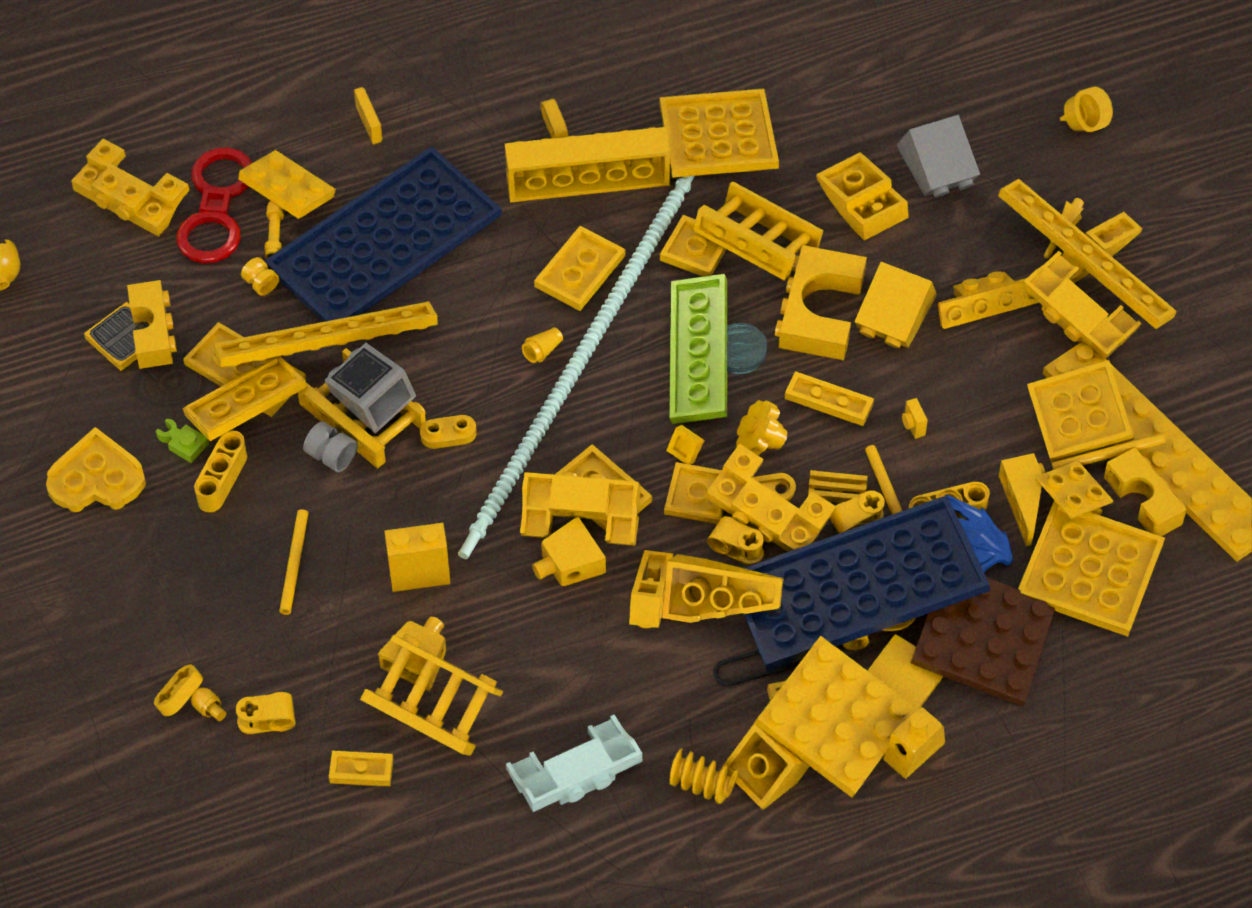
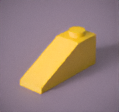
(1022, 491)
(649, 590)

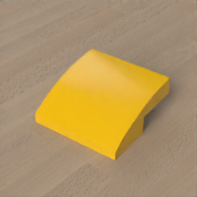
(897, 672)

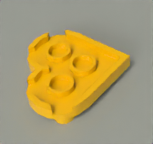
(95, 472)

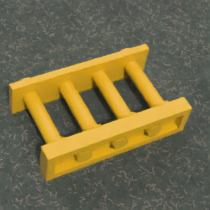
(747, 243)
(369, 447)
(408, 710)

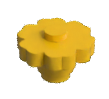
(760, 428)

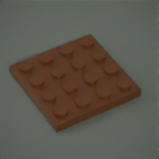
(987, 641)

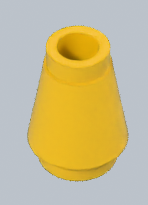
(541, 345)

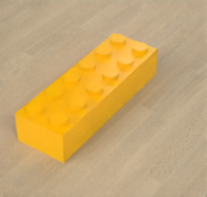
(587, 164)

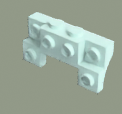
(577, 770)

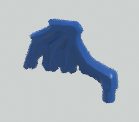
(986, 539)

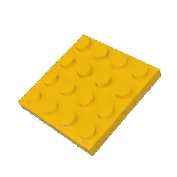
(719, 133)
(1092, 568)
(835, 716)

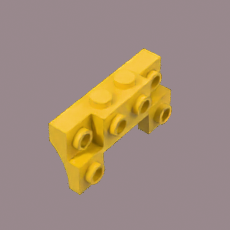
(125, 194)
(1075, 310)
(583, 498)
(762, 508)

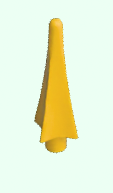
(1072, 213)

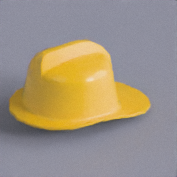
(1088, 110)

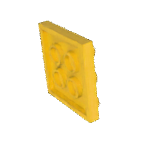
(1080, 411)

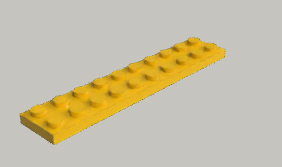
(1205, 488)

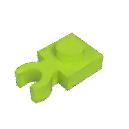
(184, 442)

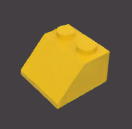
(764, 767)

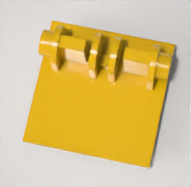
(1075, 490)

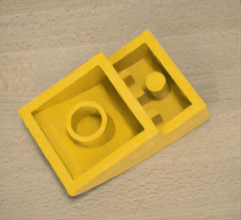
(863, 196)

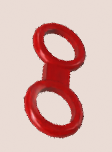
(213, 207)

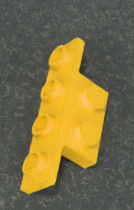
(983, 298)

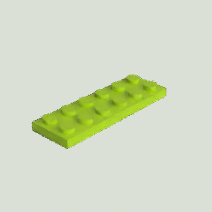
(698, 349)

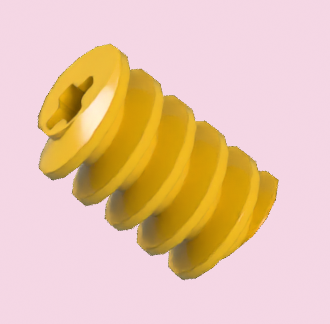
(702, 777)

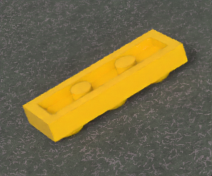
(829, 398)

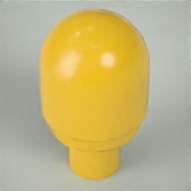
(207, 703)

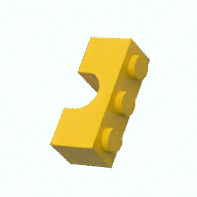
(153, 343)
(1134, 474)

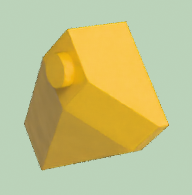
(711, 589)

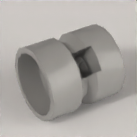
(331, 446)

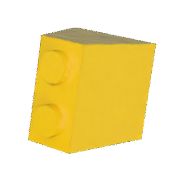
(895, 305)
(417, 557)

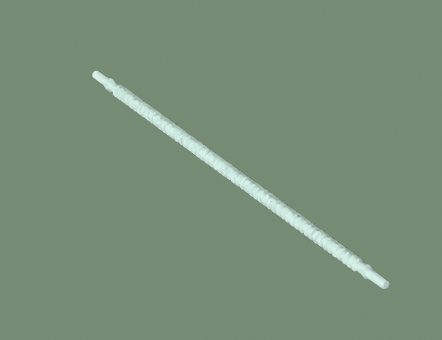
(576, 364)

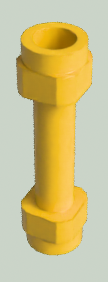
(274, 215)

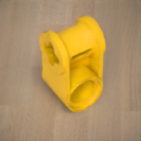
(858, 511)
(736, 539)
(269, 713)

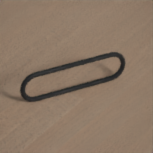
(744, 679)

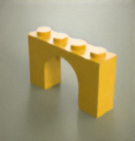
(815, 271)

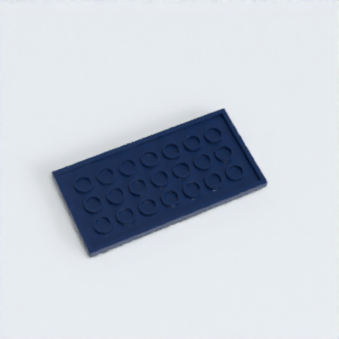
(383, 237)
(866, 581)

